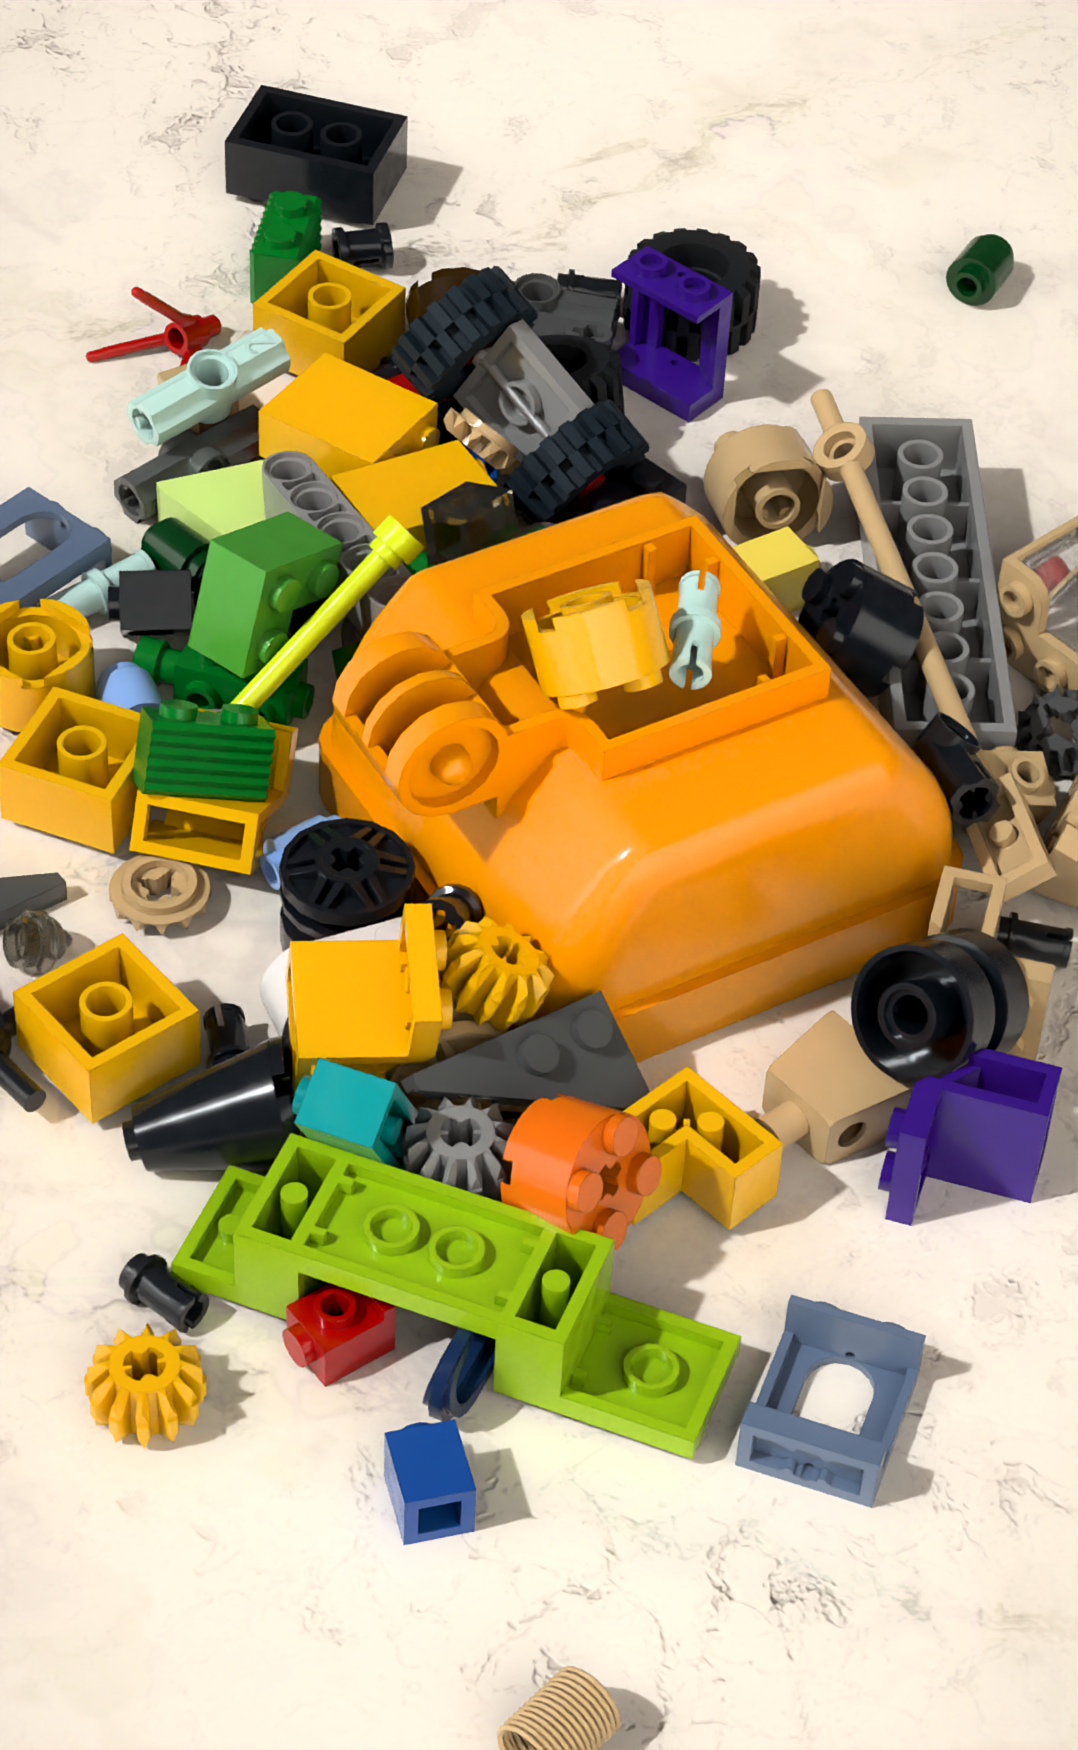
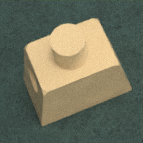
(829, 1094)

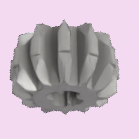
(459, 1147)

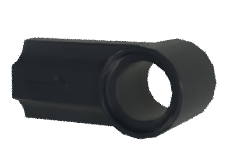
(951, 756)

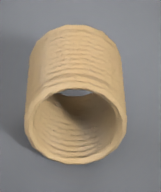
(564, 1714)

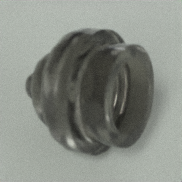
(34, 941)

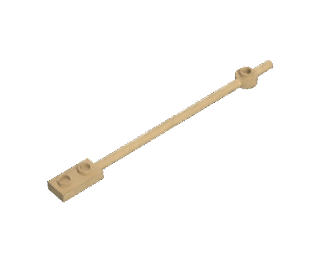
(1010, 840)

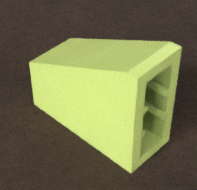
(214, 499)

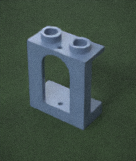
(72, 544)
(815, 1453)

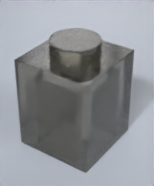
(468, 521)

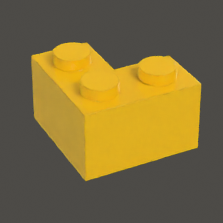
(707, 1150)

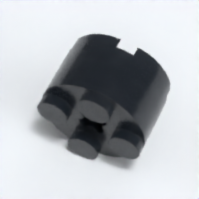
(862, 621)

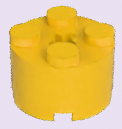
(597, 643)
(41, 651)

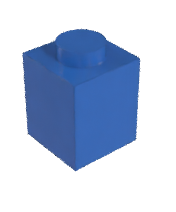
(429, 1481)

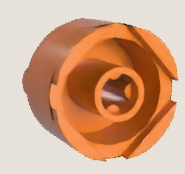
(580, 1166)

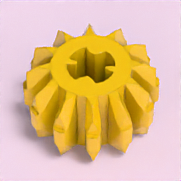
(495, 974)
(145, 1385)

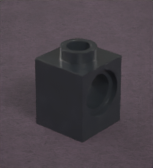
(152, 602)

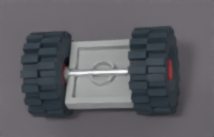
(487, 357)

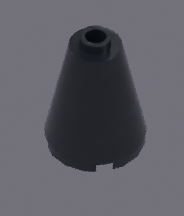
(219, 1117)

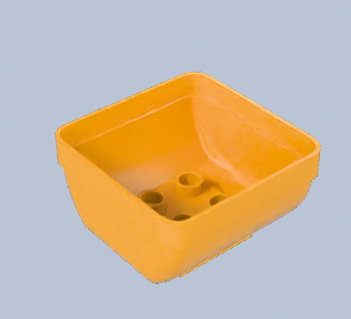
(667, 835)

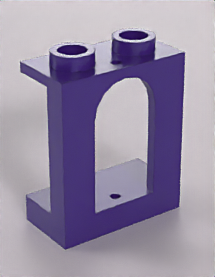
(656, 370)

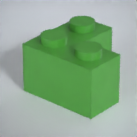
(255, 584)

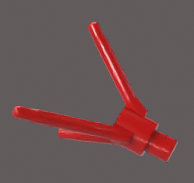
(182, 336)

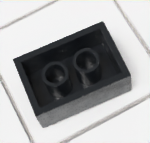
(317, 148)

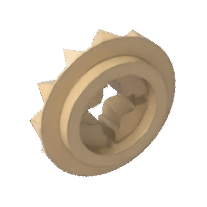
(482, 440)
(150, 875)

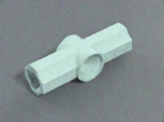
(208, 386)

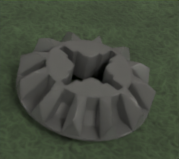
(1035, 729)

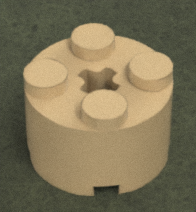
(765, 483)

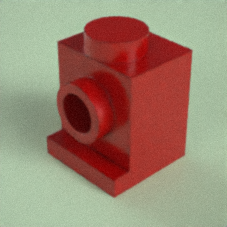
(338, 1331)

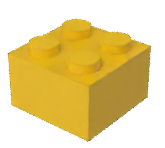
(333, 311)
(73, 770)
(107, 1027)

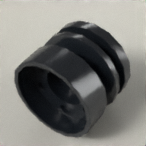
(342, 879)

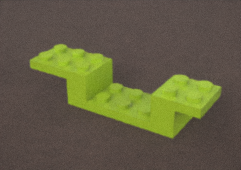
(470, 1265)

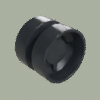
(937, 1002)

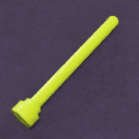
(389, 550)

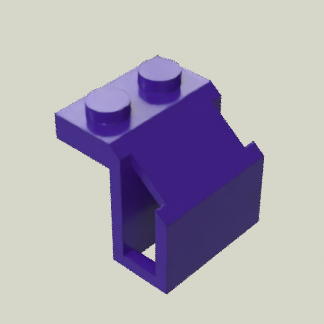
(971, 1129)

